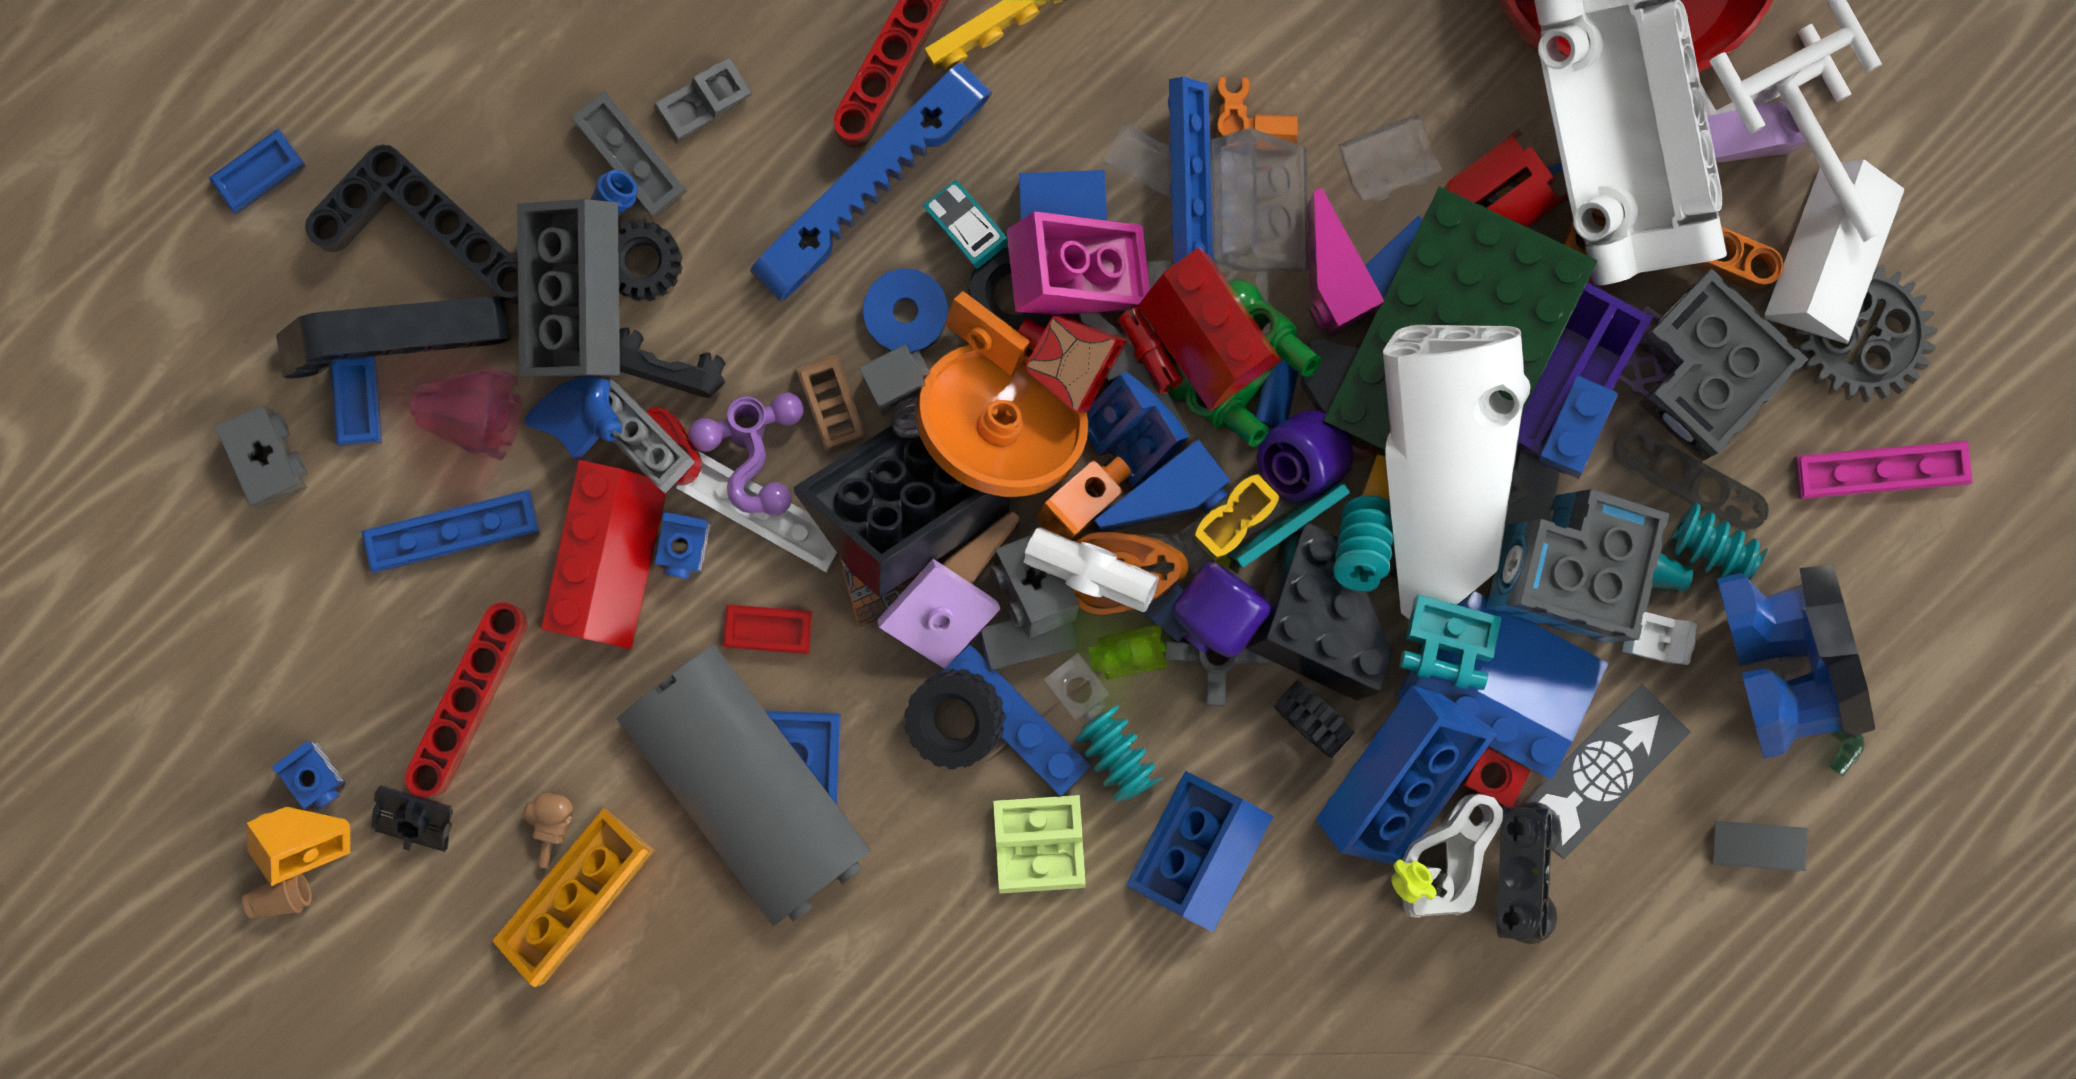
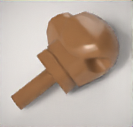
(551, 818)

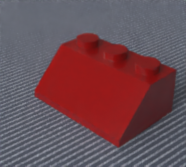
(1207, 329)

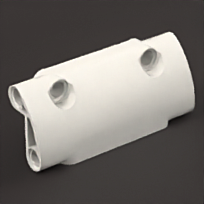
(1632, 133)

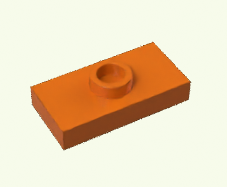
(987, 333)

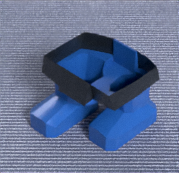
(1798, 624)

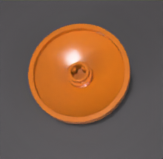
(996, 427)

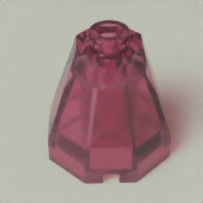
(471, 410)

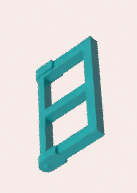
(1286, 526)

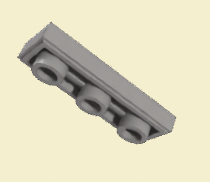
(651, 447)

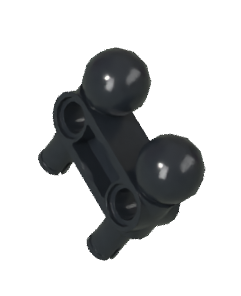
(1524, 873)

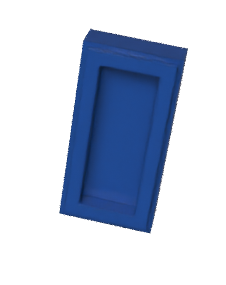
(257, 171)
(356, 401)

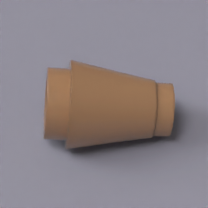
(279, 899)

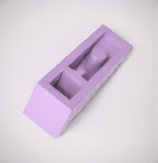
(1734, 142)

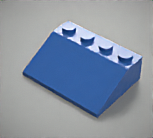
(1532, 693)

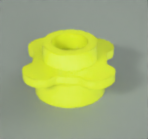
(1412, 881)

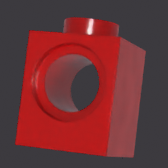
(1512, 779)

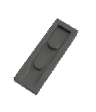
(629, 152)

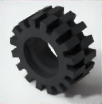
(668, 266)
(1314, 719)

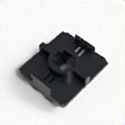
(411, 818)

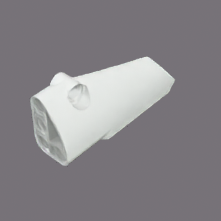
(1451, 453)

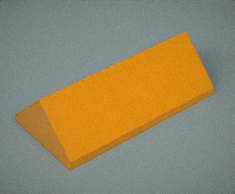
(572, 897)

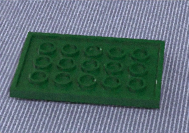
(1465, 272)

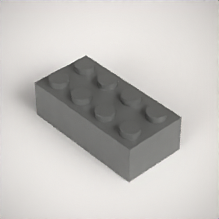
(568, 288)

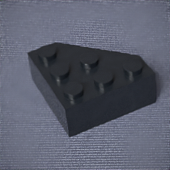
(1318, 622)

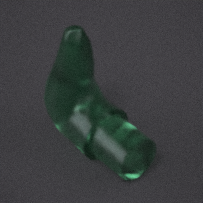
(1848, 753)

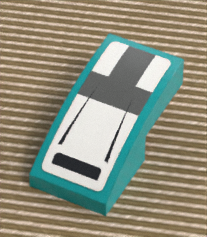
(966, 224)

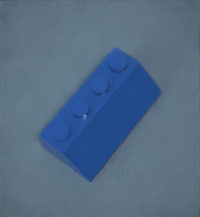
(1404, 776)

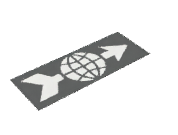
(1609, 766)

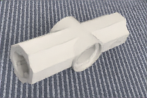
(1091, 569)

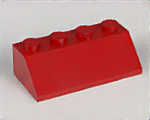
(604, 555)

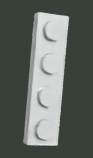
(791, 530)

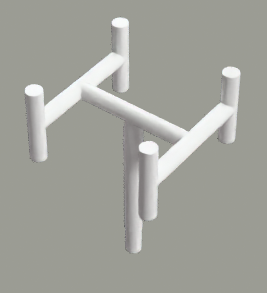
(1783, 80)

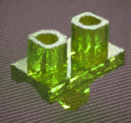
(1128, 653)

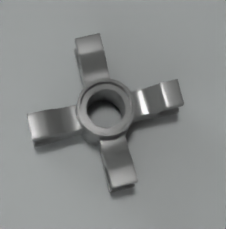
(1215, 674)

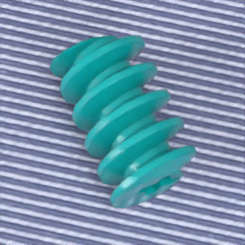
(1364, 543)
(1716, 544)
(1117, 755)

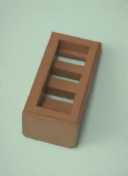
(815, 368)
(978, 554)

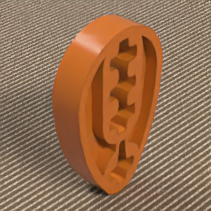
(1137, 551)

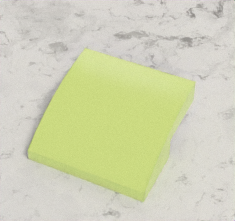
(1039, 844)

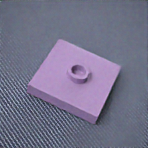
(938, 614)

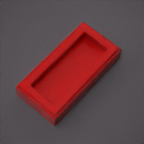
(767, 629)

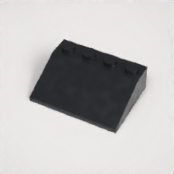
(894, 509)

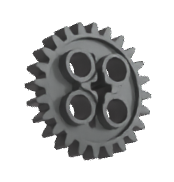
(1897, 351)

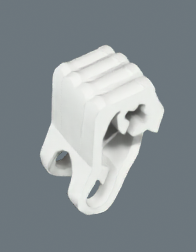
(1464, 854)

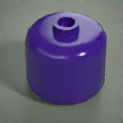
(1304, 457)
(1220, 611)

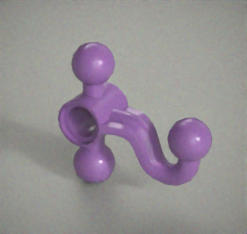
(707, 435)

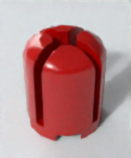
(1499, 169)

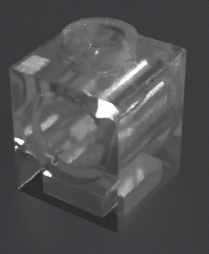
(1074, 669)

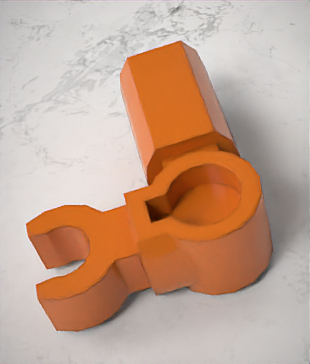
(1233, 115)

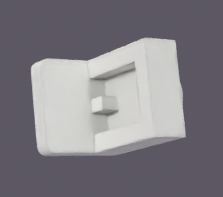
(1664, 640)

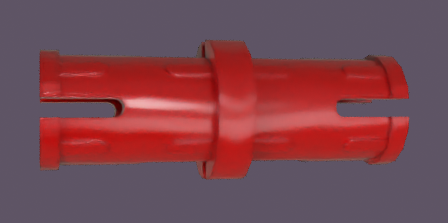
(1150, 350)

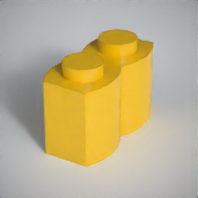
(1244, 509)

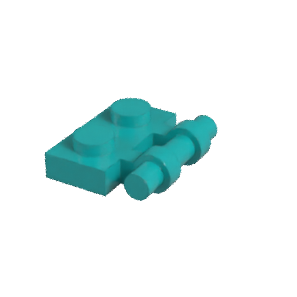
(1452, 629)

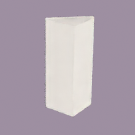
(1828, 261)

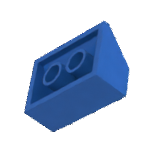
(1199, 851)

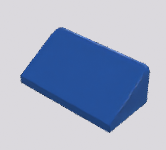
(1277, 395)

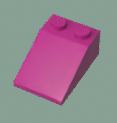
(1076, 264)
(1339, 280)

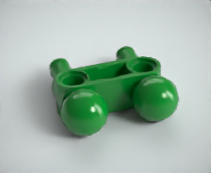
(1286, 344)

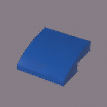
(1134, 426)

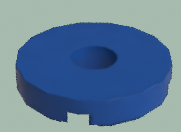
(900, 286)

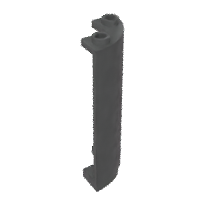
(744, 785)

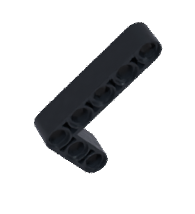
(428, 214)
(322, 338)

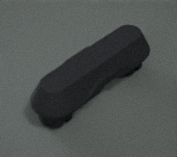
(699, 380)

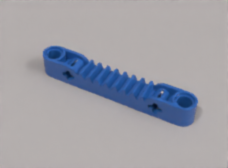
(953, 98)

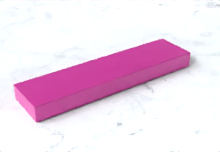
(1883, 470)

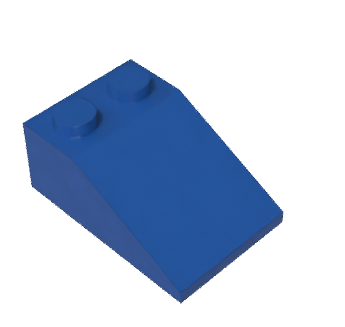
(1174, 491)

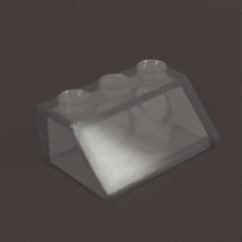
(1259, 203)

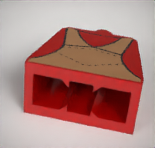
(1071, 358)

